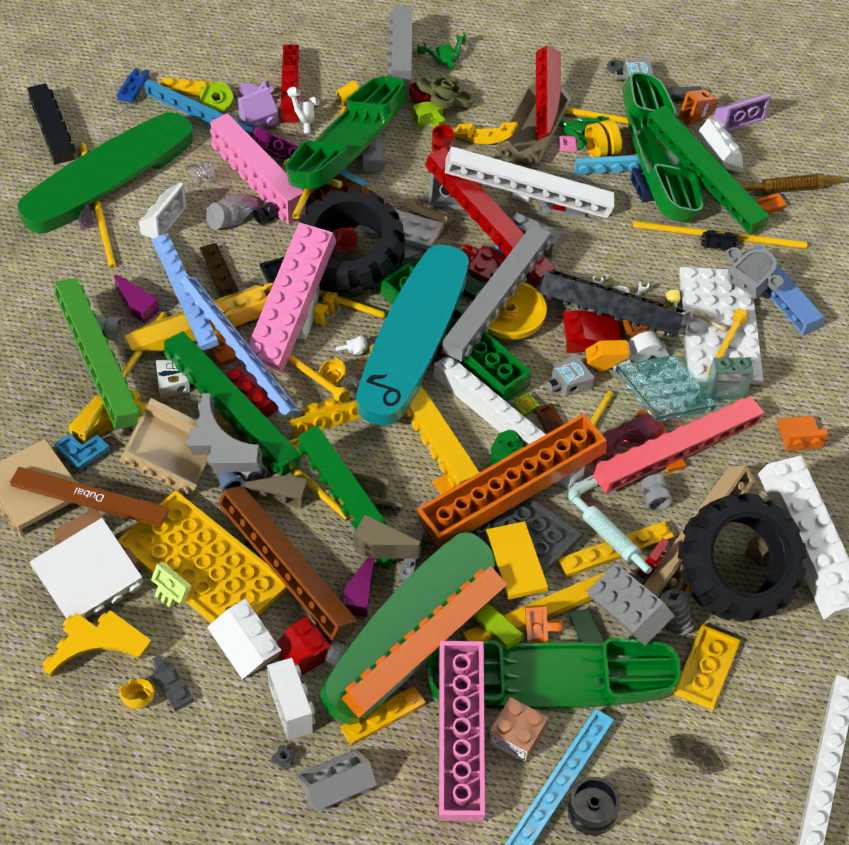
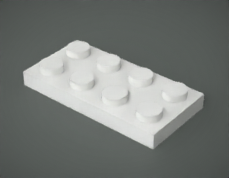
(418, 230)

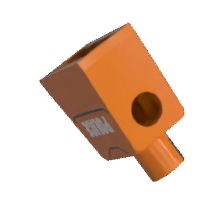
(697, 106)

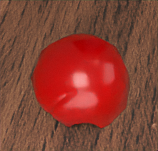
(417, 95)

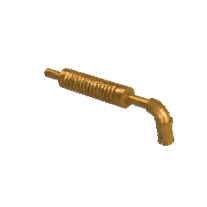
(792, 183)

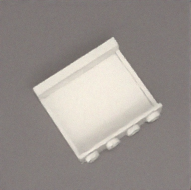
(87, 571)

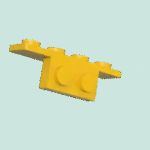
(325, 415)

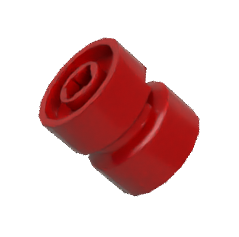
(442, 137)

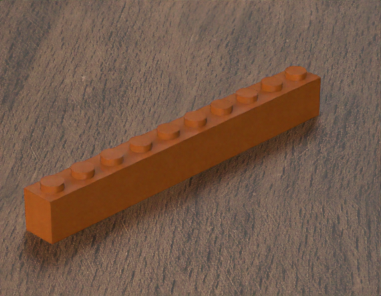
(288, 563)

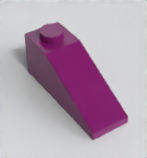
(358, 589)

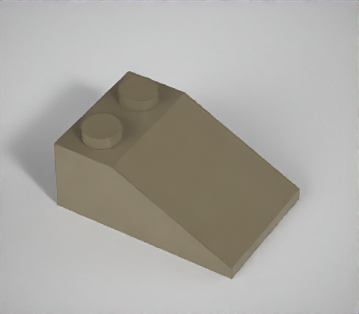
(382, 541)

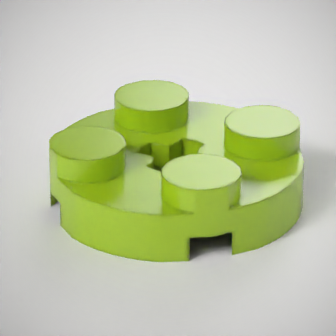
(217, 88)

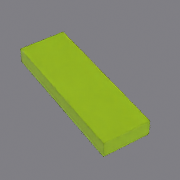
(497, 626)

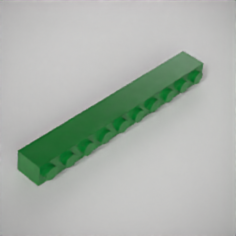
(709, 170)
(232, 403)

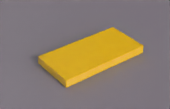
(516, 560)
(707, 667)

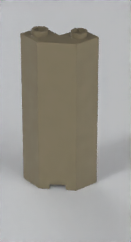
(523, 145)

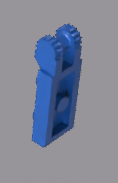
(132, 86)

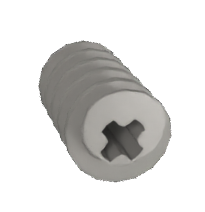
(678, 603)

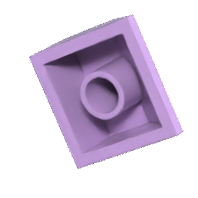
(258, 109)

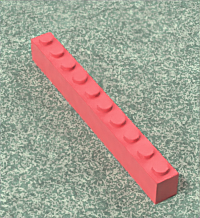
(677, 444)

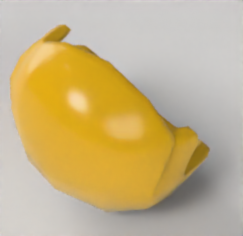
(333, 371)
(142, 689)

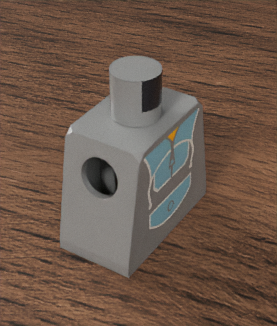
(636, 65)
(571, 377)

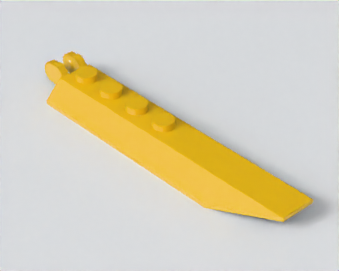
(237, 307)

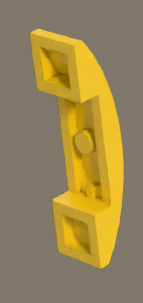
(486, 135)

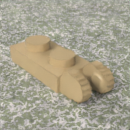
(428, 211)

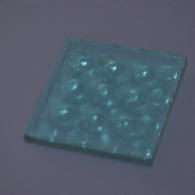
(665, 388)

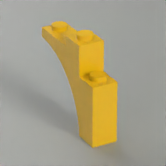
(103, 423)
(84, 637)

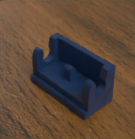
(641, 185)

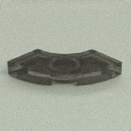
(698, 753)

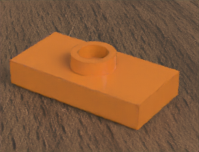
(223, 353)

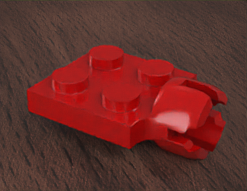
(482, 261)

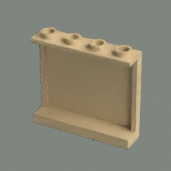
(161, 450)
(22, 505)

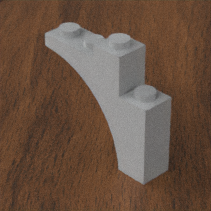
(223, 451)

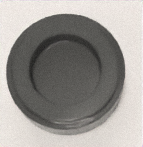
(614, 65)

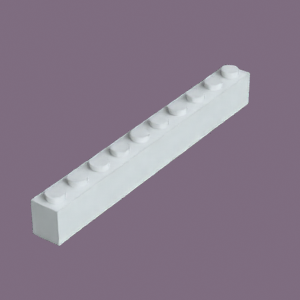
(529, 182)
(491, 406)
(826, 765)

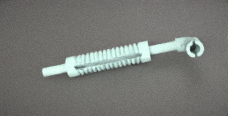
(604, 526)

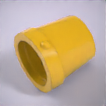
(345, 91)

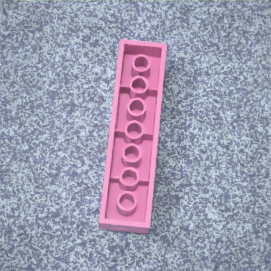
(255, 166)
(291, 295)
(461, 731)

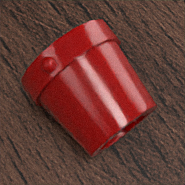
(346, 239)

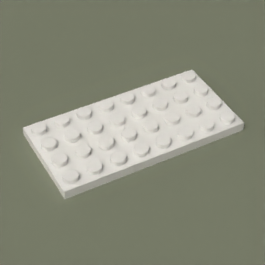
(717, 300)

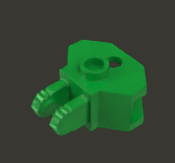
(505, 445)

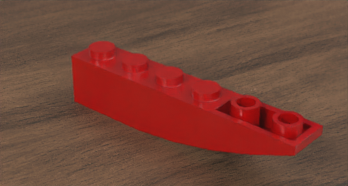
(290, 79)
(547, 89)

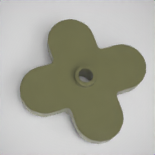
(445, 91)

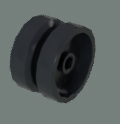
(593, 806)

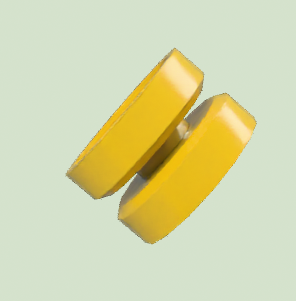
(603, 139)

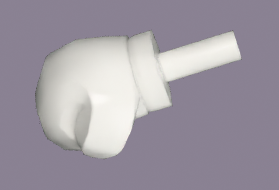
(356, 346)

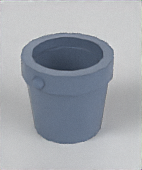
(230, 480)

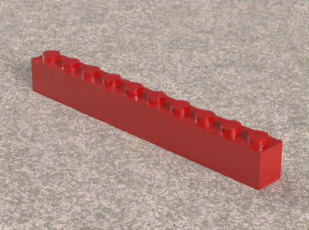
(484, 212)

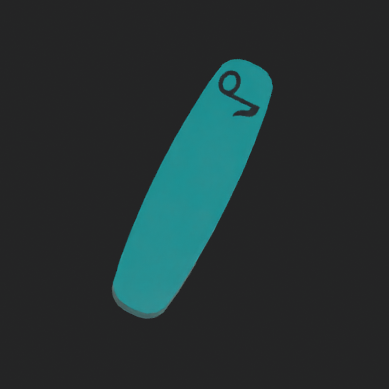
(411, 335)

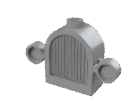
(753, 271)

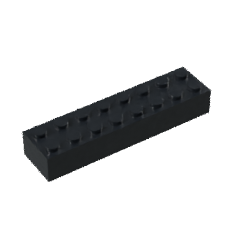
(615, 303)

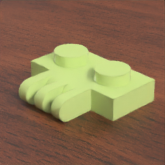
(170, 585)

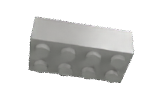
(630, 604)

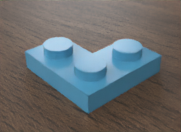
(81, 455)

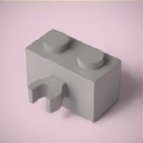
(373, 156)

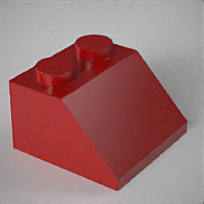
(304, 645)

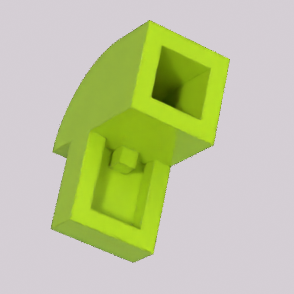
(428, 113)

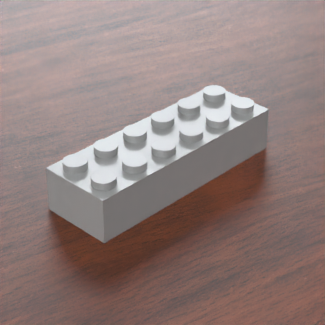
(401, 45)

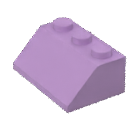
(743, 112)

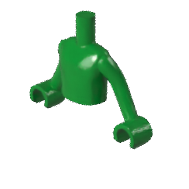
(445, 53)
(577, 128)

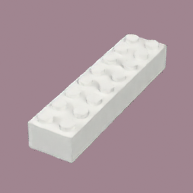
(827, 562)

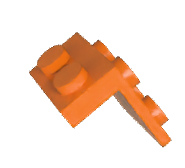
(801, 433)

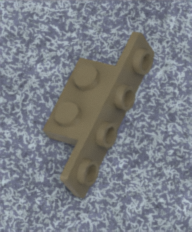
(376, 490)

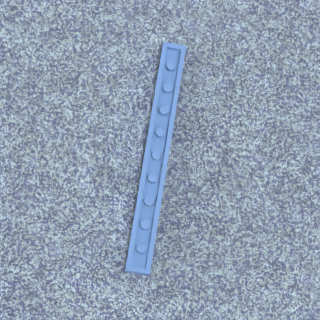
(175, 271)
(242, 349)

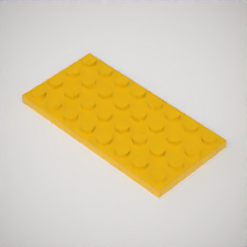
(203, 557)

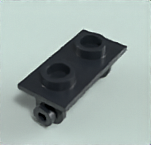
(712, 238)

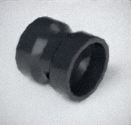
(264, 213)

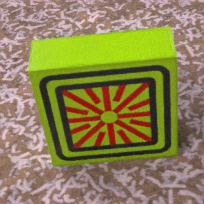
(525, 404)

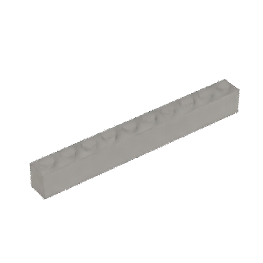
(496, 293)

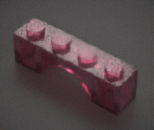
(637, 430)

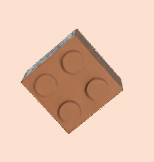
(518, 729)

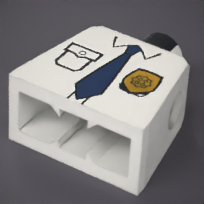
(170, 380)

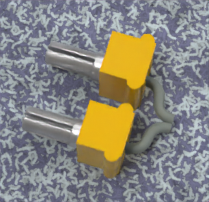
(329, 303)

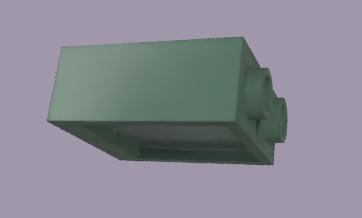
(729, 378)

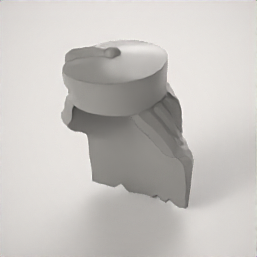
(230, 211)

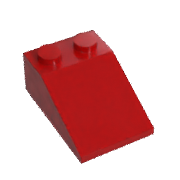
(587, 328)

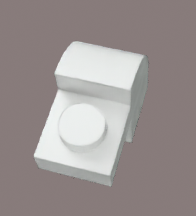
(645, 345)

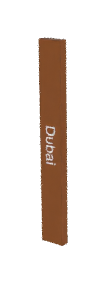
(89, 497)

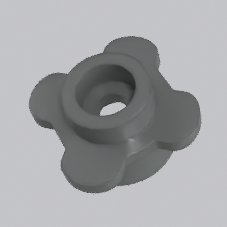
(287, 762)

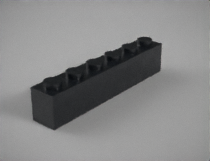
(50, 123)

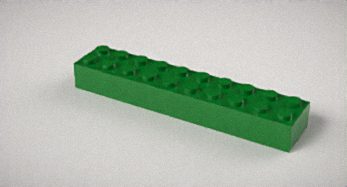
(488, 358)

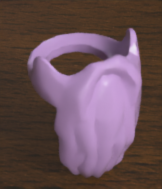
(246, 88)

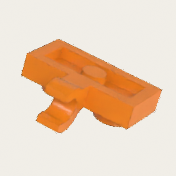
(537, 624)

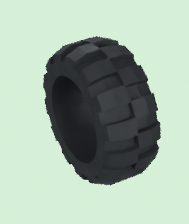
(363, 210)

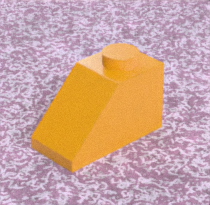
(607, 354)

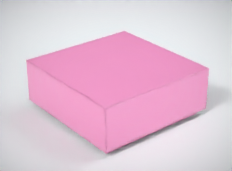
(568, 143)

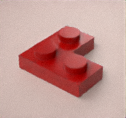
(655, 557)

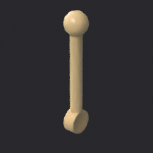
(697, 314)

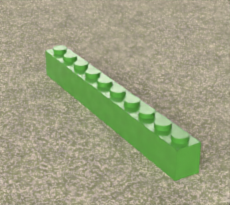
(97, 354)

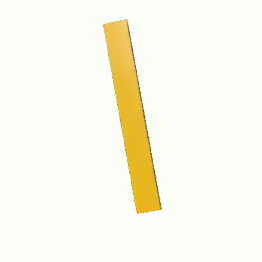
(556, 604)

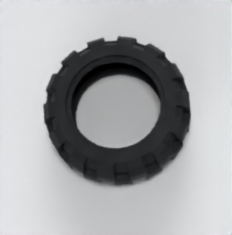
(783, 546)

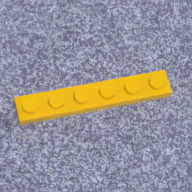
(604, 553)

